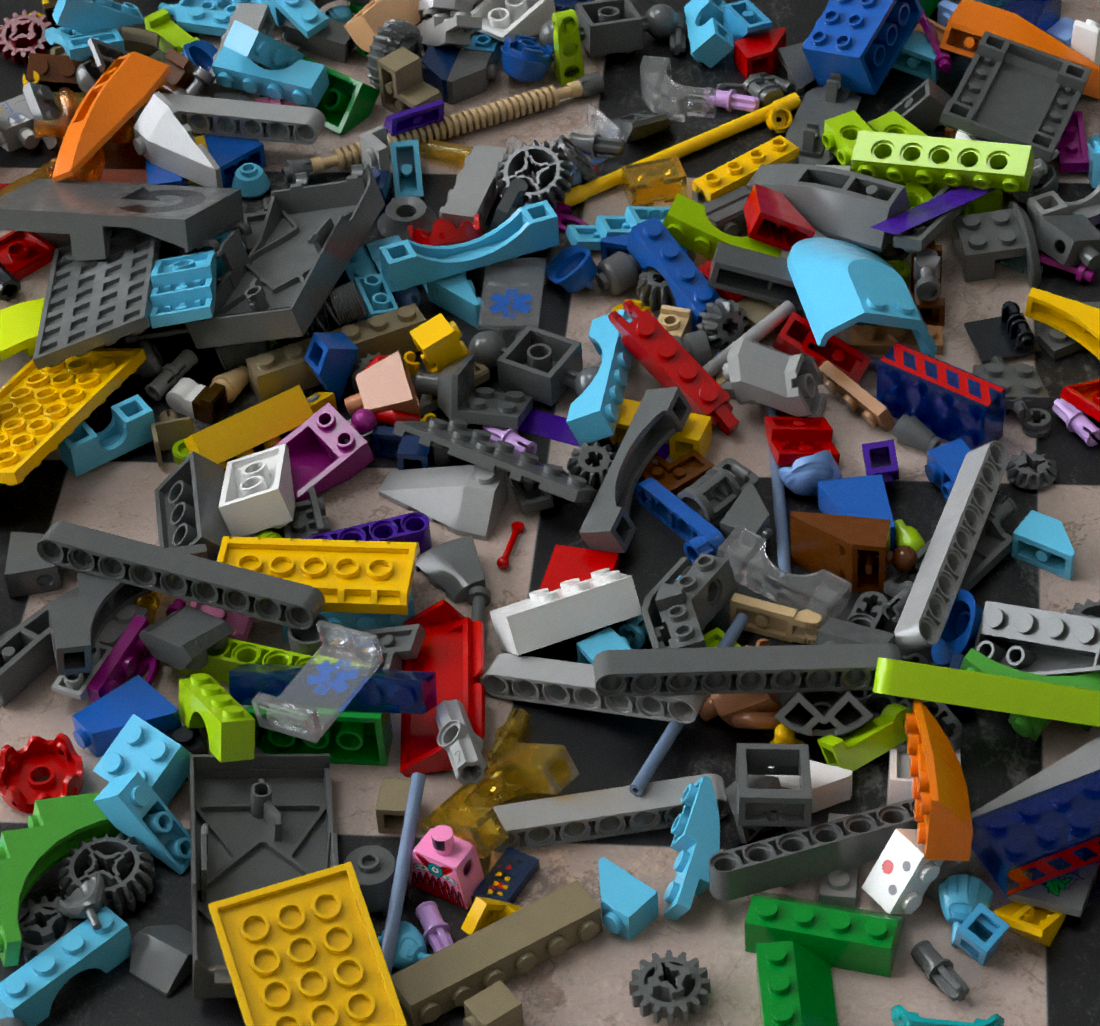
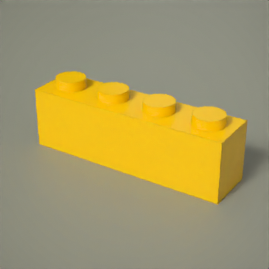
(251, 428)

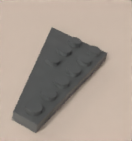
(482, 451)

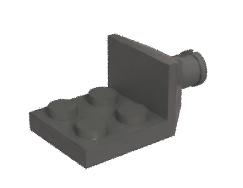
(475, 406)

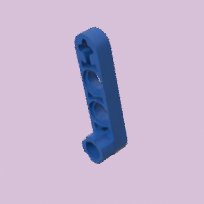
(680, 518)

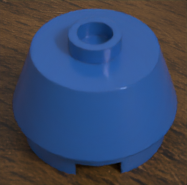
(525, 58)

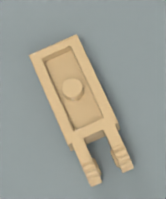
(776, 620)

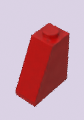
(774, 219)

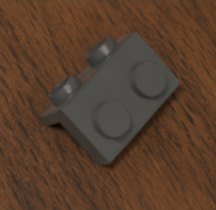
(308, 518)

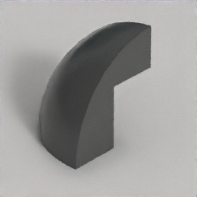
(823, 713)

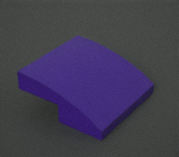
(415, 118)

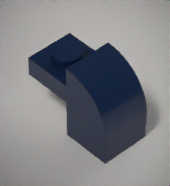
(405, 449)

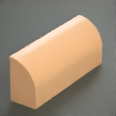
(374, 14)

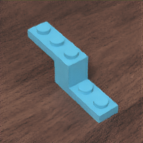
(300, 13)

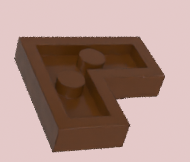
(679, 473)

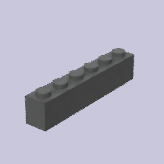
(754, 276)

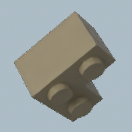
(403, 82)

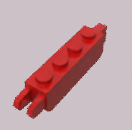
(673, 365)

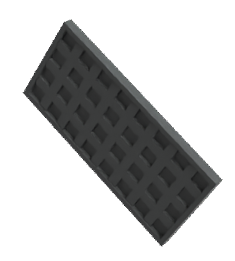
(97, 299)

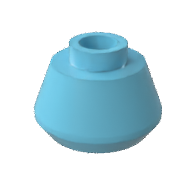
(251, 181)

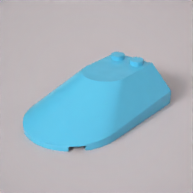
(850, 286)

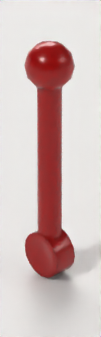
(517, 528)

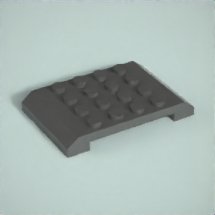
(1016, 96)

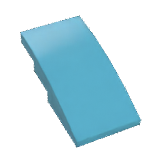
(183, 289)

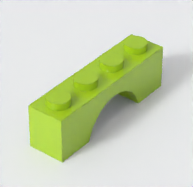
(694, 231)
(227, 723)

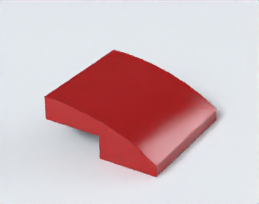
(798, 437)

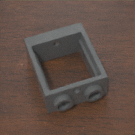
(755, 805)

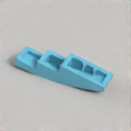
(610, 226)

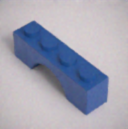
(656, 248)

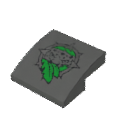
(1063, 894)

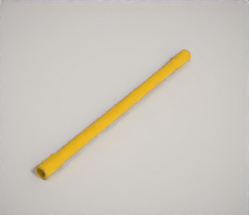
(582, 192)

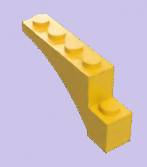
(1068, 316)

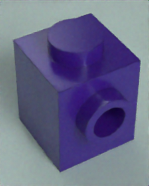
(881, 459)

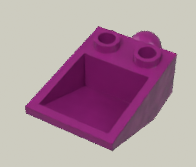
(320, 453)

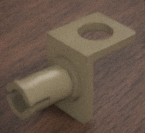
(169, 431)

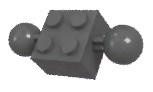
(616, 26)
(535, 363)

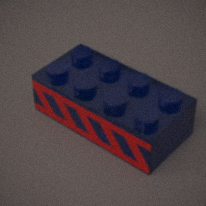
(940, 396)
(1041, 835)

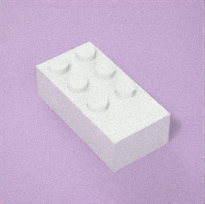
(566, 611)

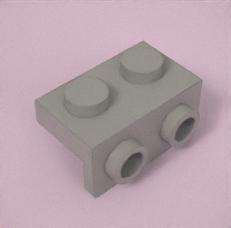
(375, 149)

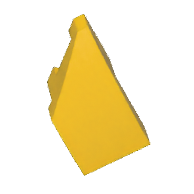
(485, 912)

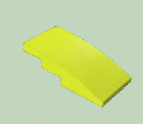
(20, 328)

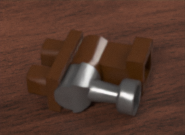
(182, 74)
(926, 284)

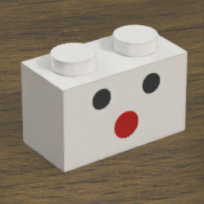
(901, 874)

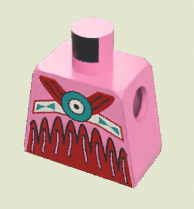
(446, 866)

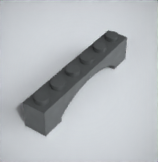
(655, 421)

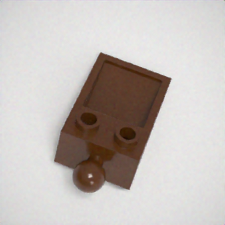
(848, 547)

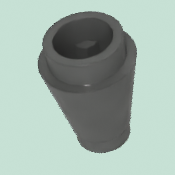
(915, 434)

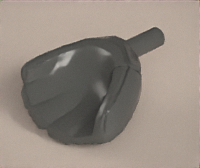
(85, 901)

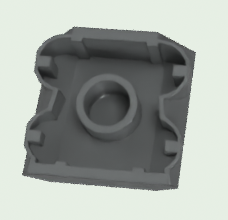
(186, 638)

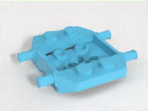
(203, 16)

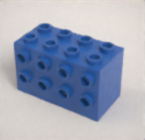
(860, 41)

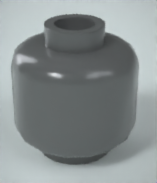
(618, 273)

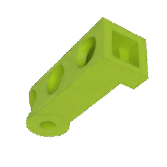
(169, 32)
(567, 46)
(868, 740)

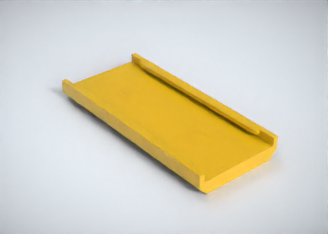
(349, 573)

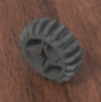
(390, 38)
(550, 169)
(122, 863)

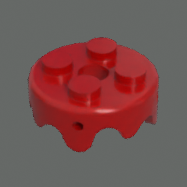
(446, 233)
(40, 758)

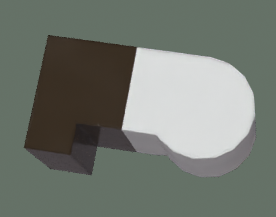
(198, 400)

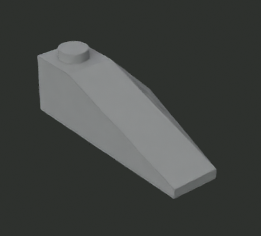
(171, 144)
(458, 496)

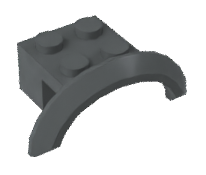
(994, 236)

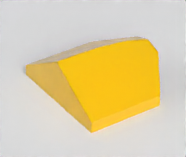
(1031, 921)

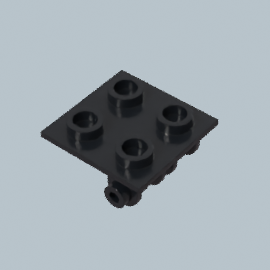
(1003, 335)

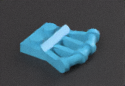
(76, 43)

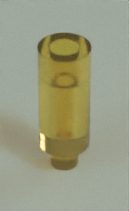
(445, 152)

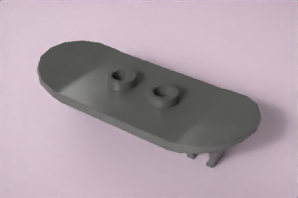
(809, 120)

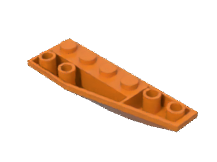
(974, 18)
(107, 107)
(940, 788)

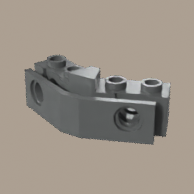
(683, 607)

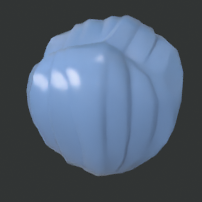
(807, 471)

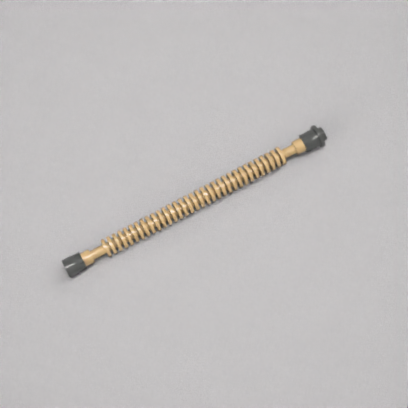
(455, 124)

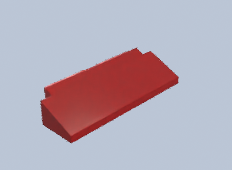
(456, 653)

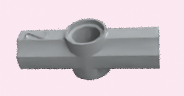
(460, 742)

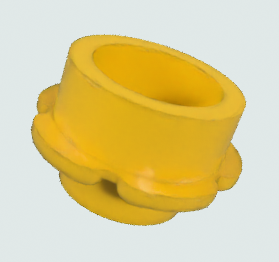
(784, 114)

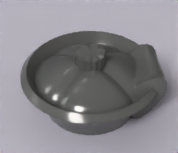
(403, 213)

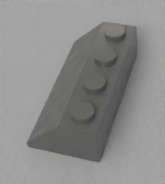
(189, 506)

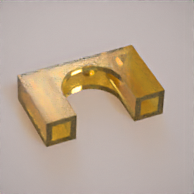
(514, 772)

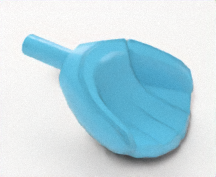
(959, 898)
(410, 946)

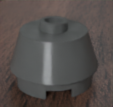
(375, 875)

